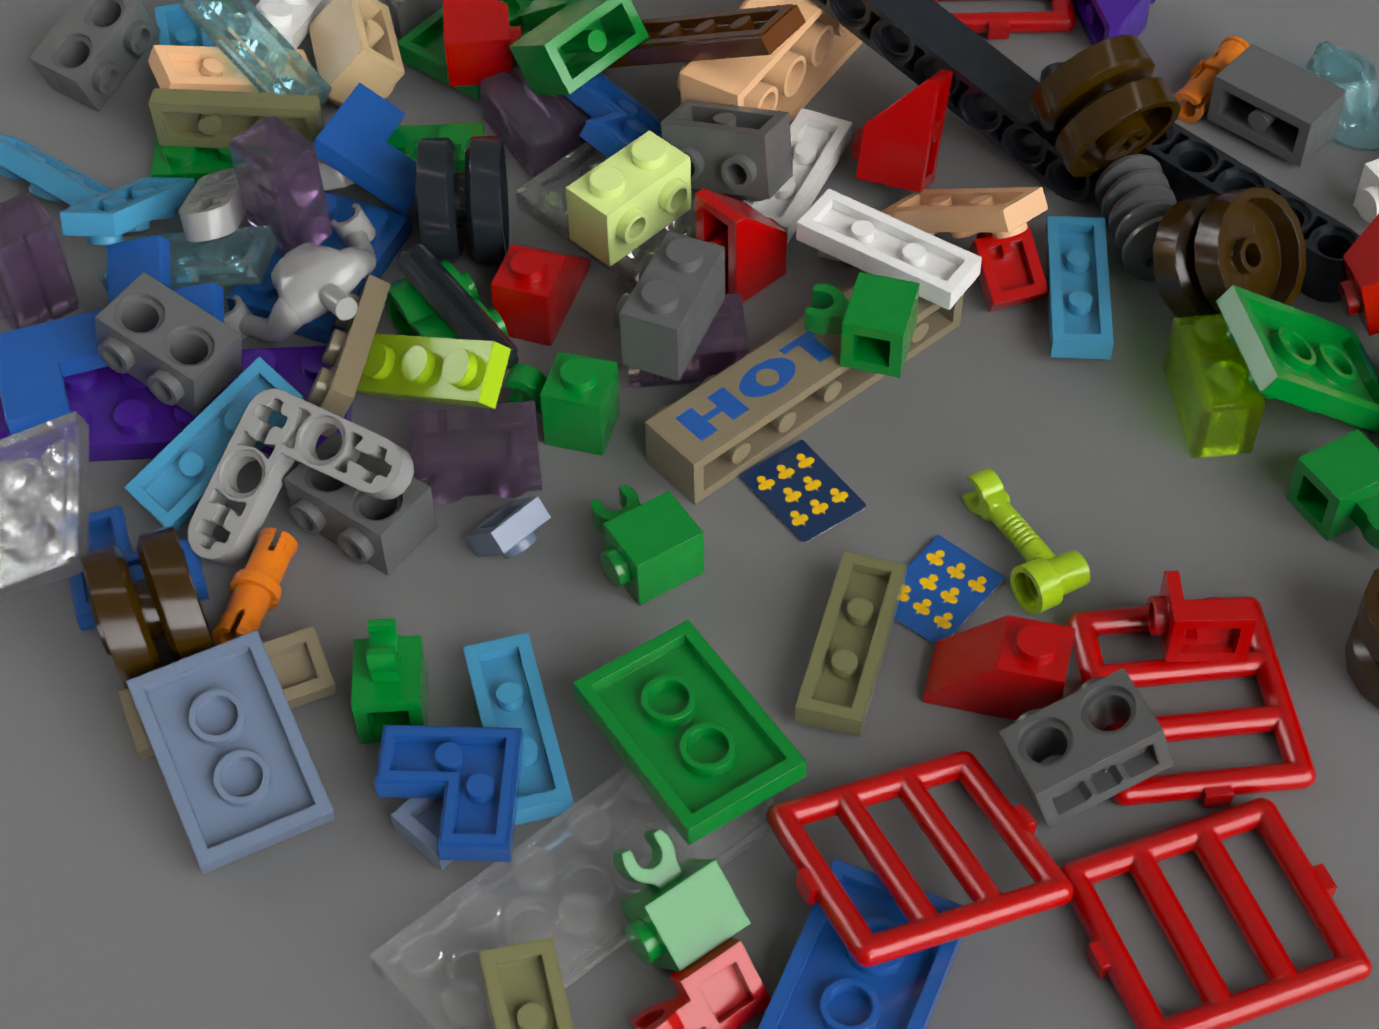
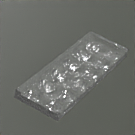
(553, 887)

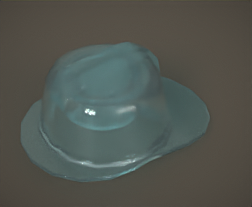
(1356, 74)

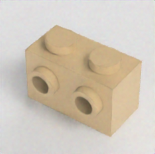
(356, 45)

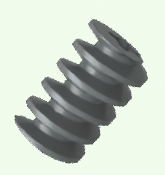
(1134, 202)

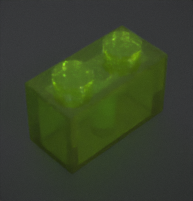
(1211, 388)

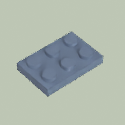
(230, 751)

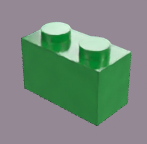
(577, 44)

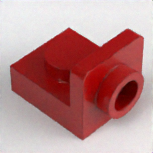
(1009, 270)
(1200, 628)

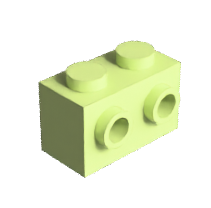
(629, 198)

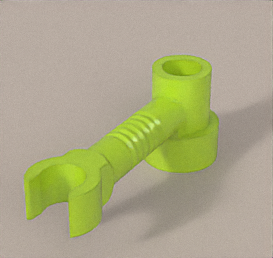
(1044, 577)

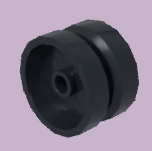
(458, 200)

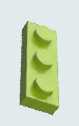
(435, 370)

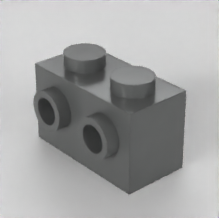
(1276, 104)
(732, 147)
(671, 305)

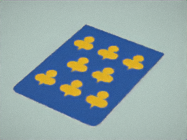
(943, 590)

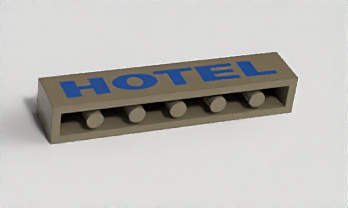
(765, 402)

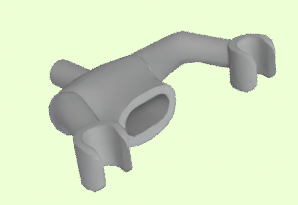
(312, 282)

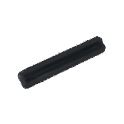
(451, 299)

